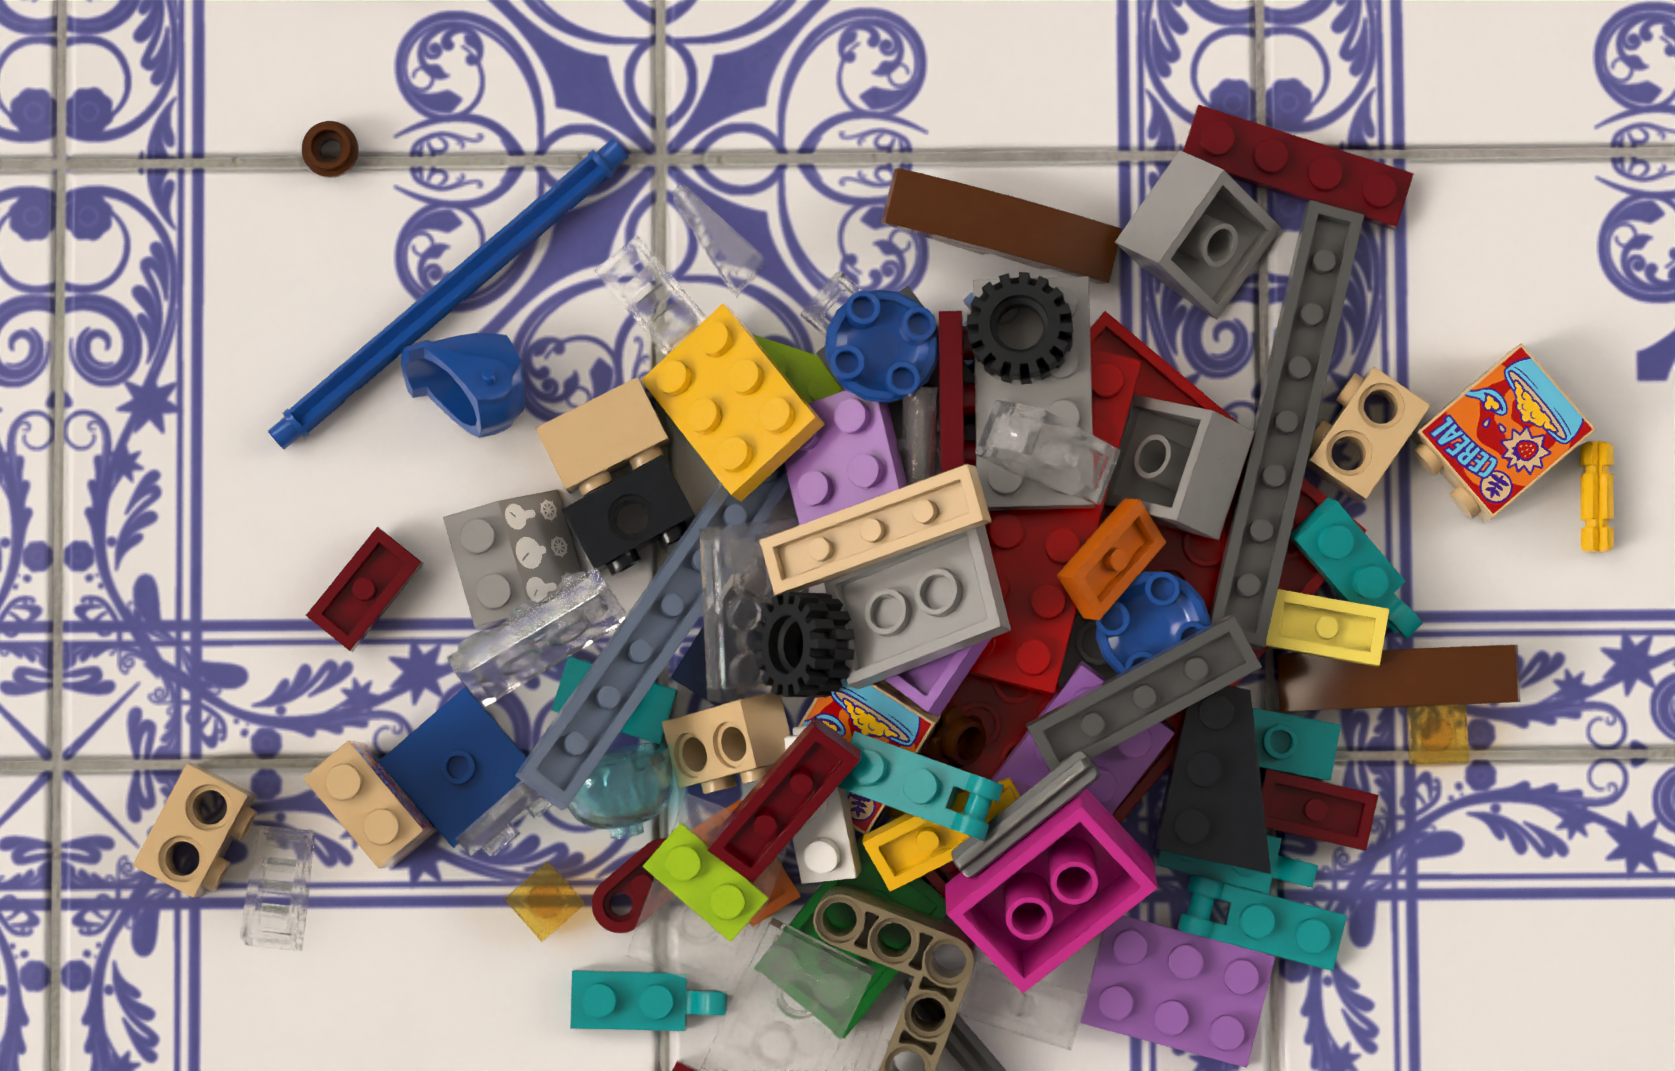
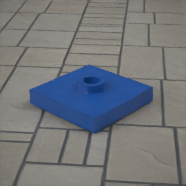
(456, 764)

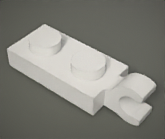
(827, 841)

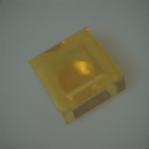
(1437, 734)
(545, 901)

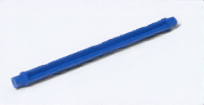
(447, 294)

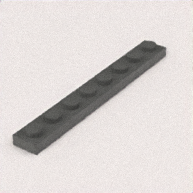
(1286, 419)

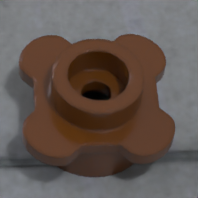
(958, 738)

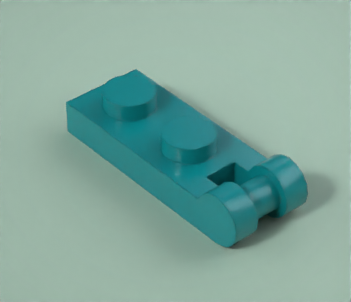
(920, 786)
(1264, 923)

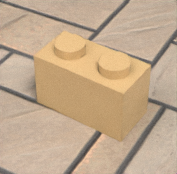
(603, 437)

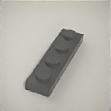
(1145, 693)

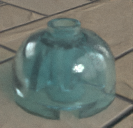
(625, 789)

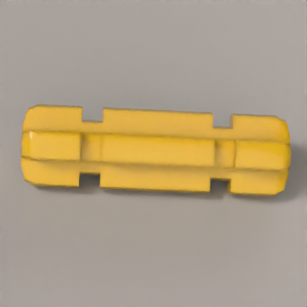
(1597, 496)

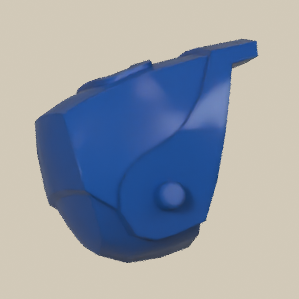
(470, 379)

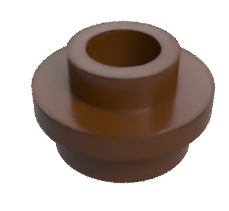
(323, 133)

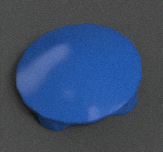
(882, 345)
(1149, 618)

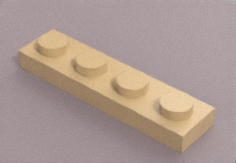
(875, 530)

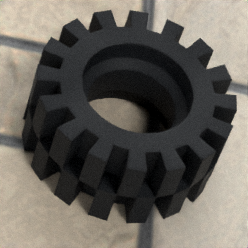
(1017, 293)
(804, 644)

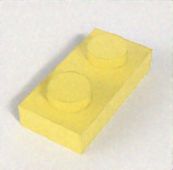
(1327, 628)

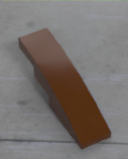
(1000, 225)
(1402, 680)

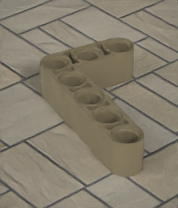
(915, 959)

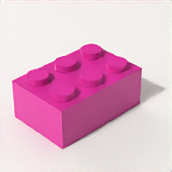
(1052, 891)

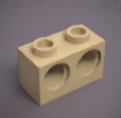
(1375, 442)
(727, 741)
(183, 822)

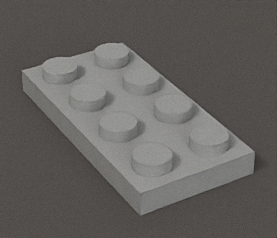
(1063, 393)

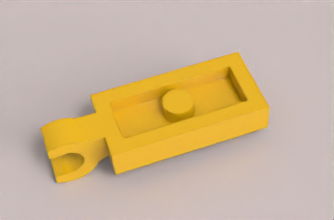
(918, 846)

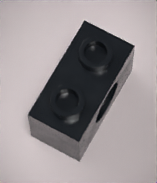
(596, 515)

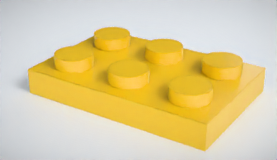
(732, 402)

